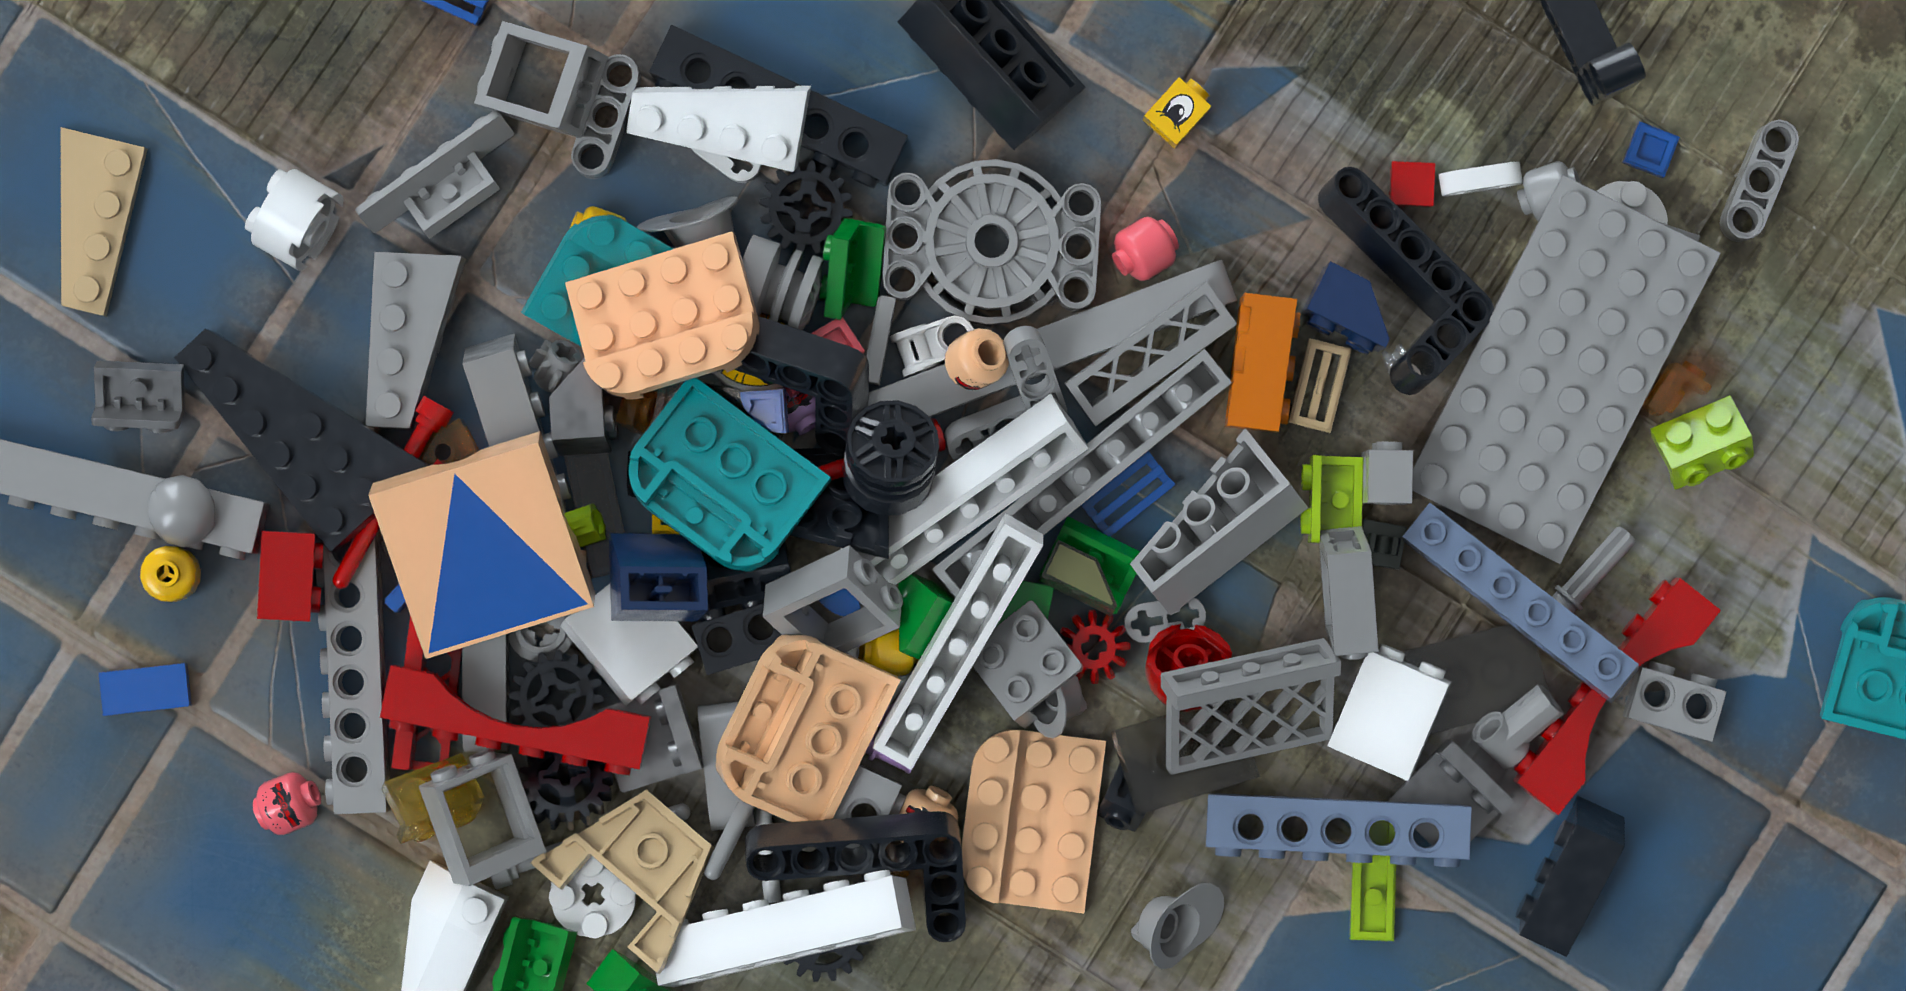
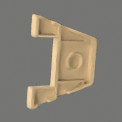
(648, 853)

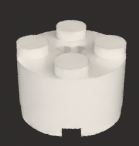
(294, 218)

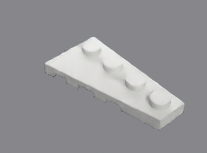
(742, 124)

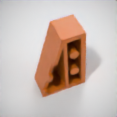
(1262, 363)

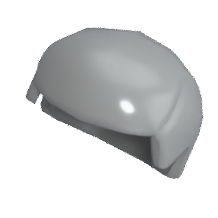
(181, 510)

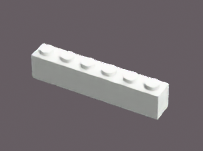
(981, 486)
(958, 641)
(789, 928)

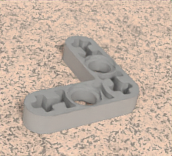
(973, 424)

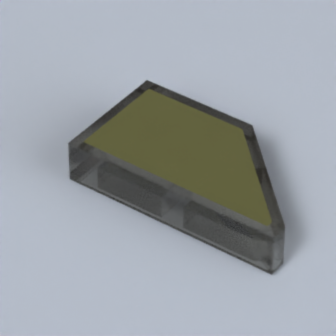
(1078, 577)

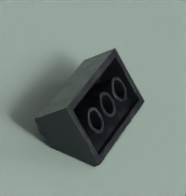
(994, 62)

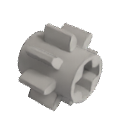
(554, 363)

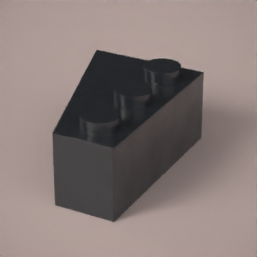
(1572, 876)

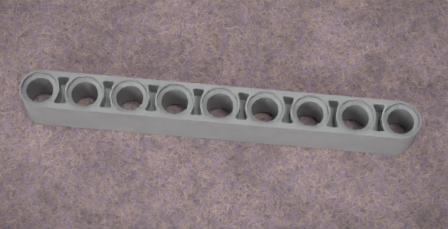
(1070, 338)

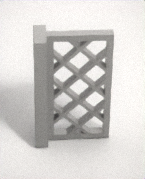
(1249, 678)

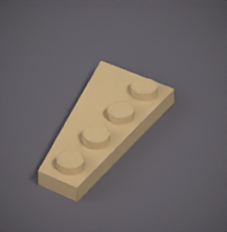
(96, 209)

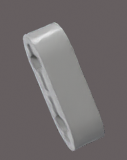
(1155, 609)

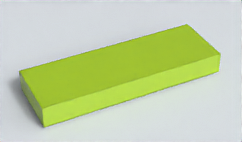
(1374, 891)

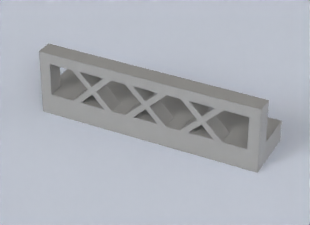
(1159, 365)

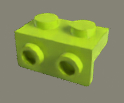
(1703, 442)
(1334, 494)

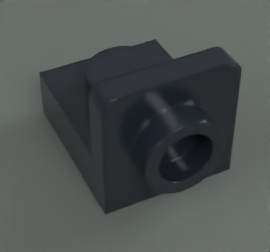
(1118, 806)

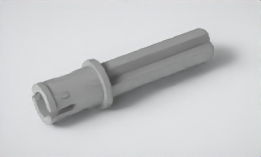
(1594, 569)

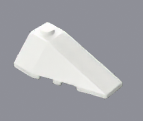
(448, 931)

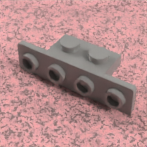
(443, 183)

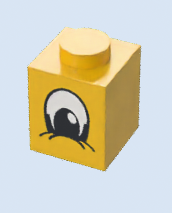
(1178, 111)

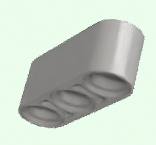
(607, 138)
(1774, 166)
(487, 683)
(721, 800)

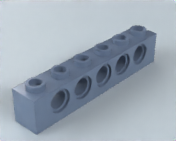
(1520, 603)
(1450, 819)

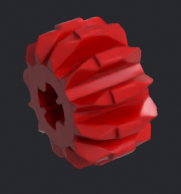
(1103, 657)

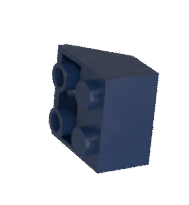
(1348, 306)
(656, 578)

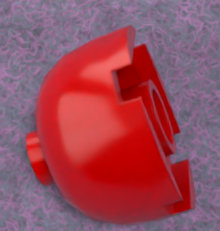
(1181, 649)

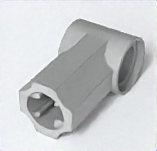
(1508, 734)

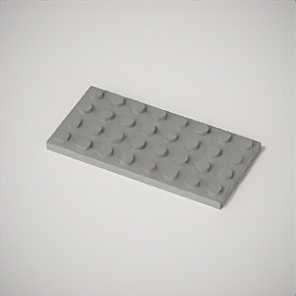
(1562, 368)

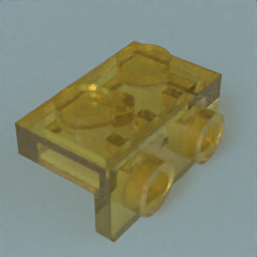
(409, 807)

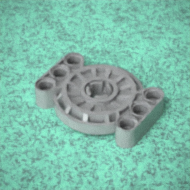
(1034, 235)

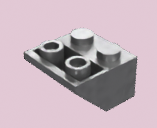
(582, 415)

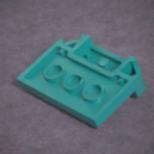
(585, 250)
(722, 478)
(1870, 669)

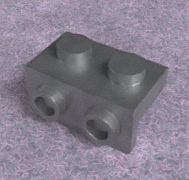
(138, 396)

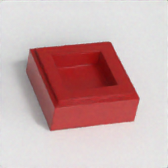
(1412, 183)

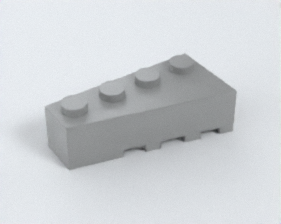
(406, 331)
(505, 397)
(1218, 525)

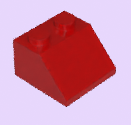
(287, 576)

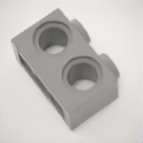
(1672, 711)

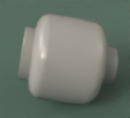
(1540, 185)

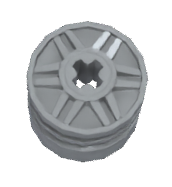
(780, 289)

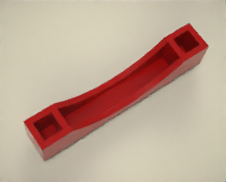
(425, 700)
(1558, 765)

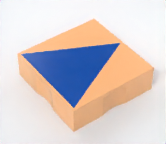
(482, 545)

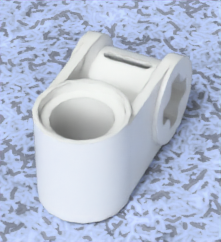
(928, 343)

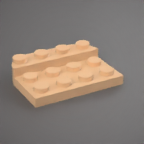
(665, 317)
(802, 728)
(1032, 819)

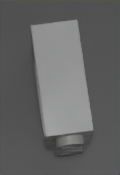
(580, 74)
(1348, 592)
(789, 600)
(527, 839)

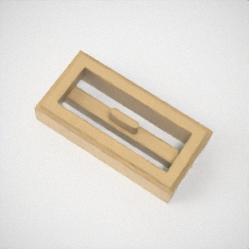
(1310, 421)

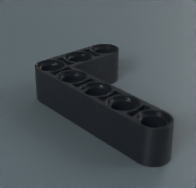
(1591, 51)
(1411, 275)
(815, 367)
(872, 855)

